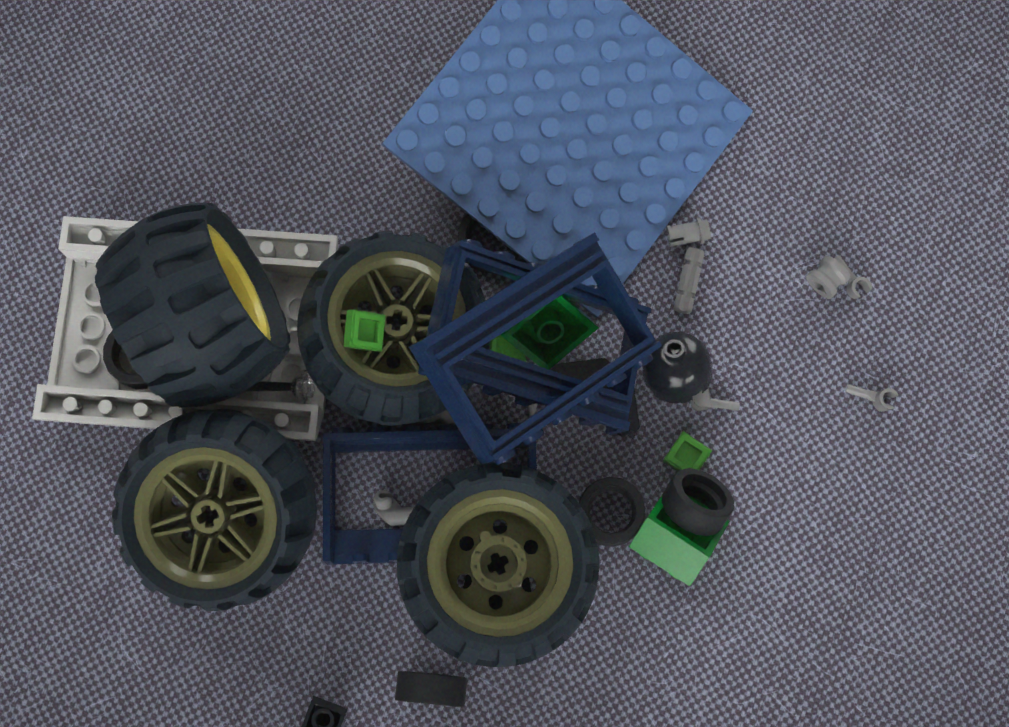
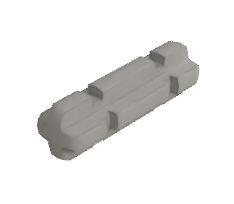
(689, 280)

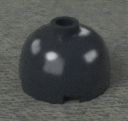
(678, 368)

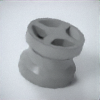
(828, 277)

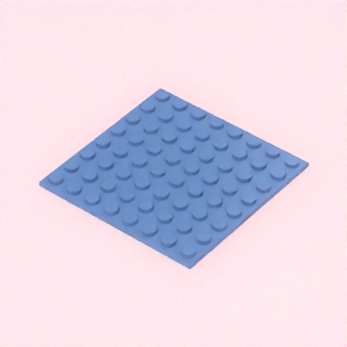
(568, 129)

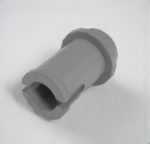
(688, 232)

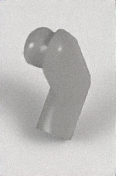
(389, 509)

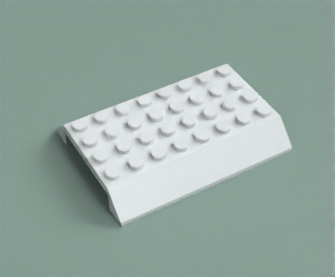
(85, 391)

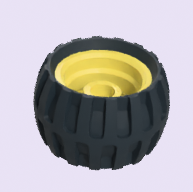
(192, 306)

